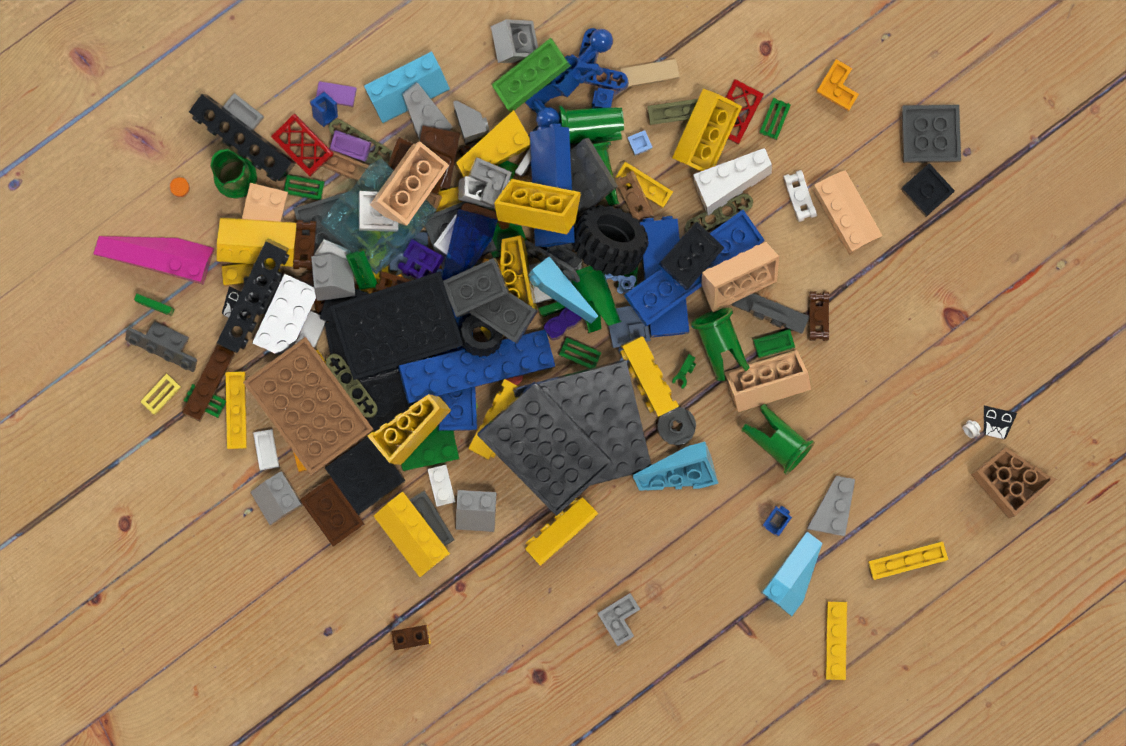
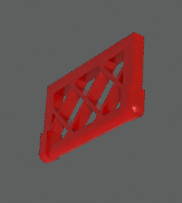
(750, 91)
(287, 147)

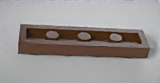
(208, 383)

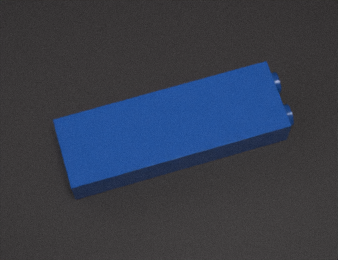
(551, 168)
(662, 237)

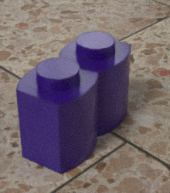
(559, 325)

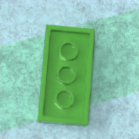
(531, 75)

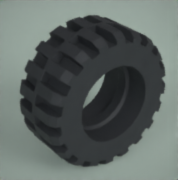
(610, 240)

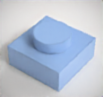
(639, 143)

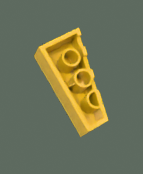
(498, 145)
(516, 269)
(648, 376)
(501, 400)
(409, 429)

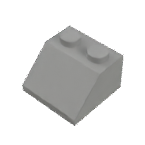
(514, 40)
(471, 123)
(332, 277)
(276, 498)
(476, 510)

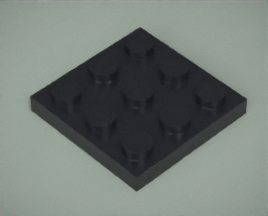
(364, 475)

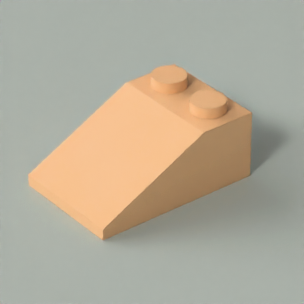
(264, 203)

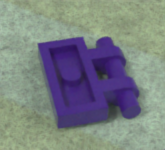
(422, 256)

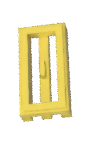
(149, 406)

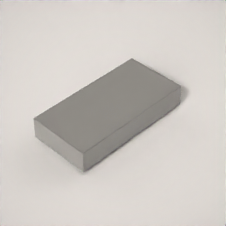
(243, 111)

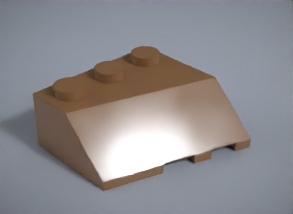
(1011, 481)

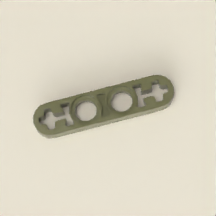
(344, 126)
(720, 218)
(351, 386)

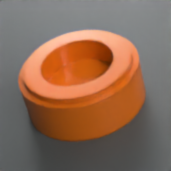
(179, 187)

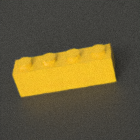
(707, 131)
(538, 206)
(244, 238)
(561, 531)
(411, 534)

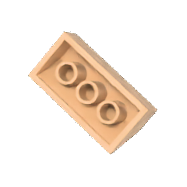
(409, 184)
(846, 211)
(740, 276)
(768, 381)

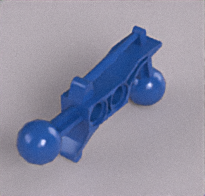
(564, 84)

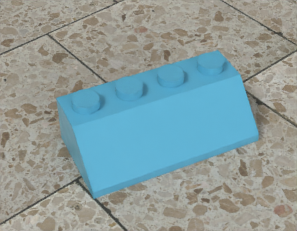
(387, 90)

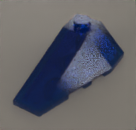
(468, 242)

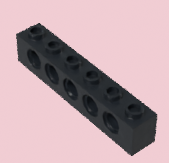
(200, 112)
(228, 337)

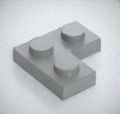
(494, 178)
(614, 617)

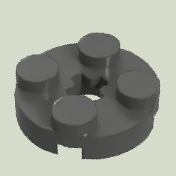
(686, 431)

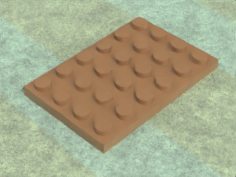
(308, 406)

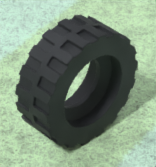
(479, 348)

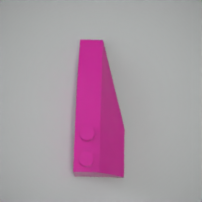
(162, 255)

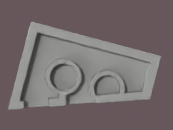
(423, 110)
(835, 507)

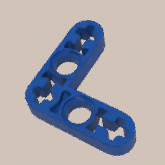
(616, 74)

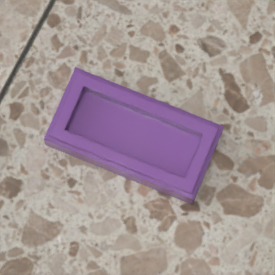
(341, 94)
(350, 145)

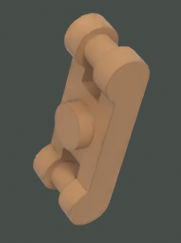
(634, 196)

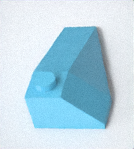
(557, 286)
(686, 467)
(792, 579)

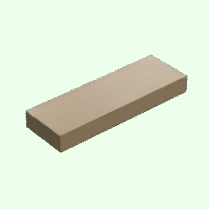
(651, 73)

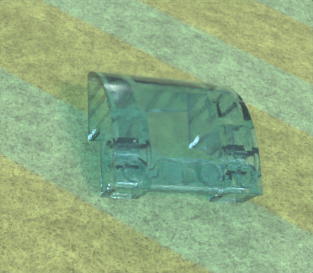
(379, 246)

